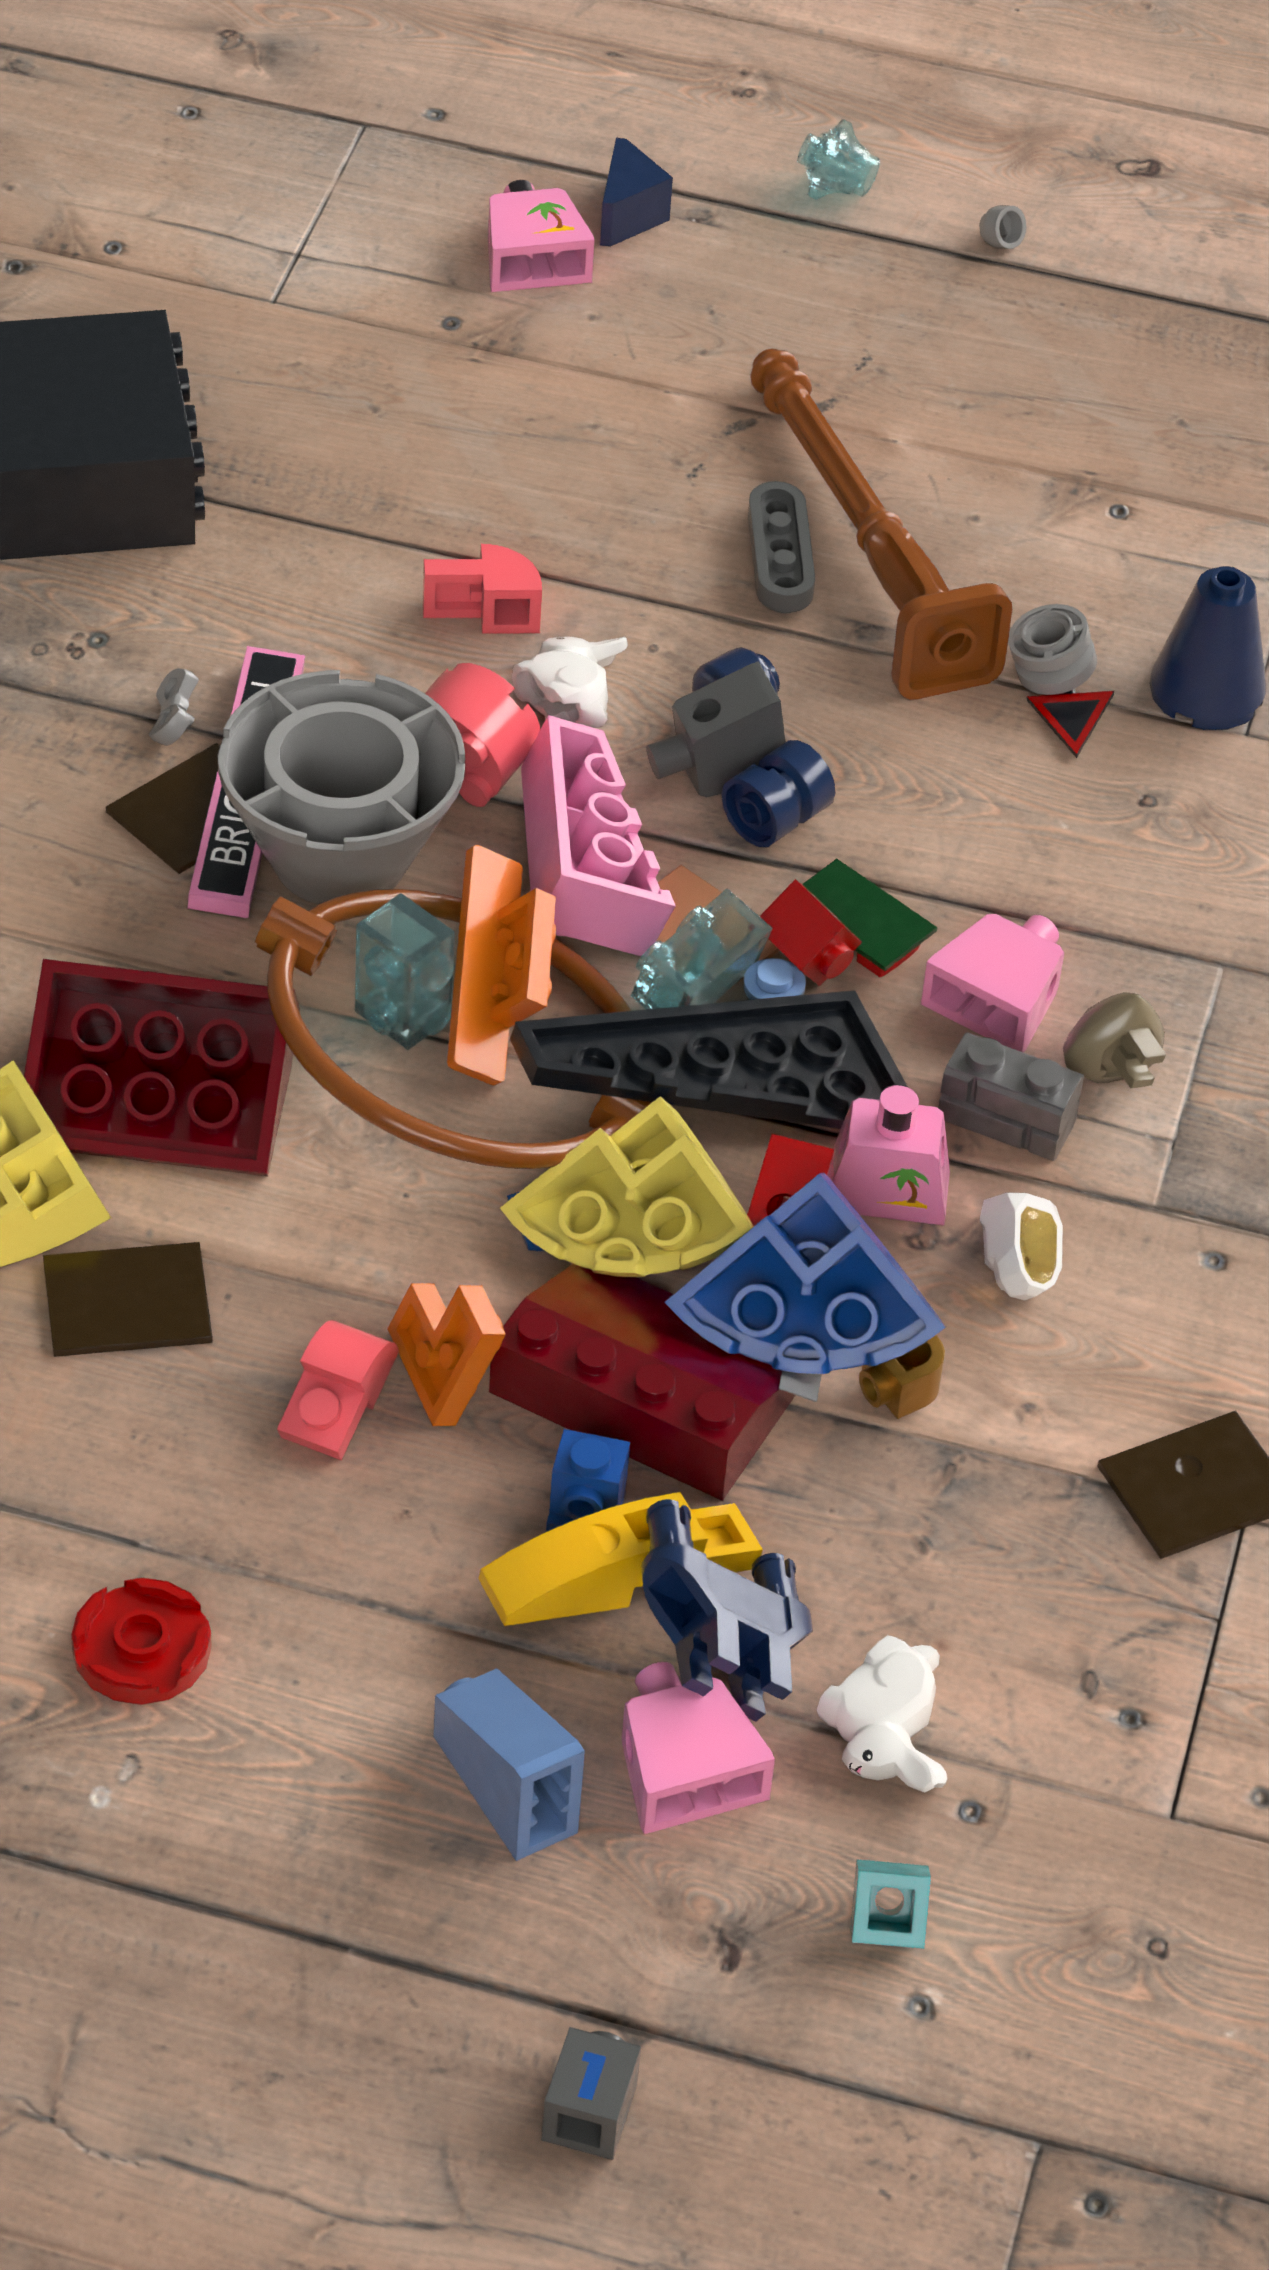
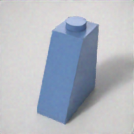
(512, 1760)

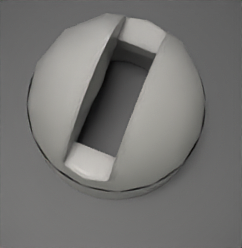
(1005, 222)

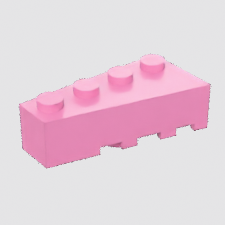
(588, 842)

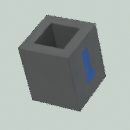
(591, 2092)

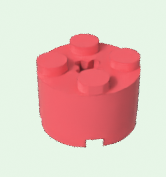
(491, 726)

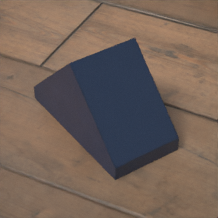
(634, 195)

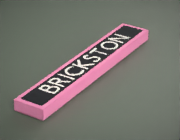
(228, 853)

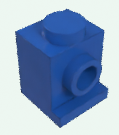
(587, 1476)

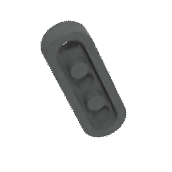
(781, 547)

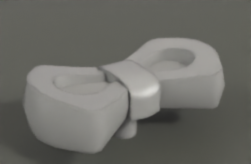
(174, 703)

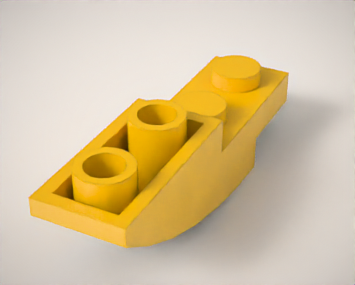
(599, 1559)

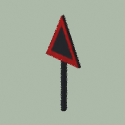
(1072, 714)

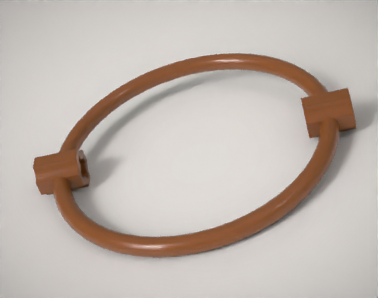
(302, 940)

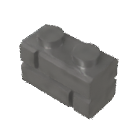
(1010, 1095)

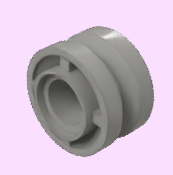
(1052, 649)

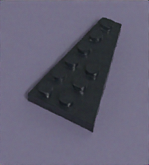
(747, 1057)

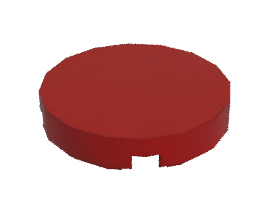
(141, 1641)

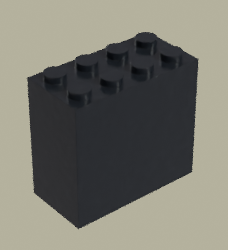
(96, 436)

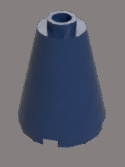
(1213, 654)

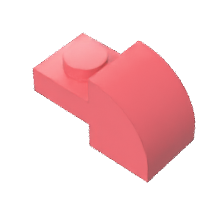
(497, 588)
(338, 1382)

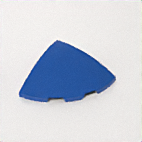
(808, 1291)

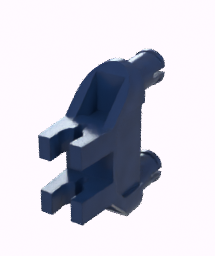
(722, 1615)

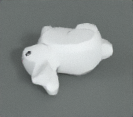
(568, 679)
(883, 1708)

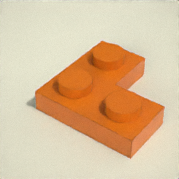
(445, 1346)

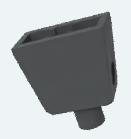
(721, 730)

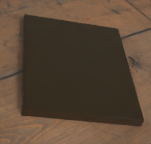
(171, 809)
(127, 1299)
(1193, 1483)

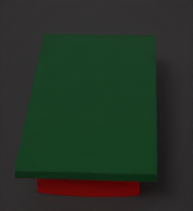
(883, 924)

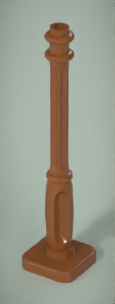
(942, 635)

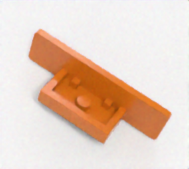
(499, 963)

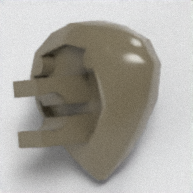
(1117, 1041)

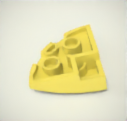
(41, 1184)
(633, 1201)

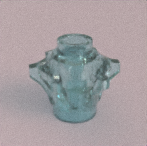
(837, 162)

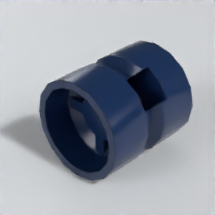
(778, 793)

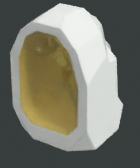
(1022, 1243)

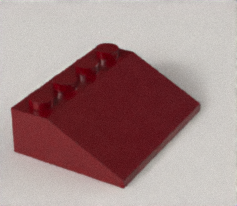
(159, 1066)
(626, 1368)

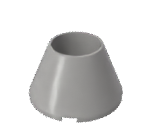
(340, 778)

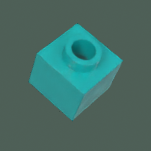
(890, 1927)

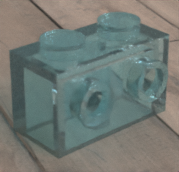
(703, 955)
(404, 971)

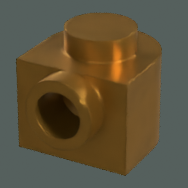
(905, 1381)

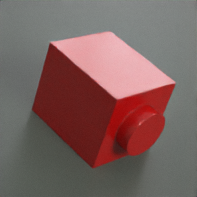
(810, 934)

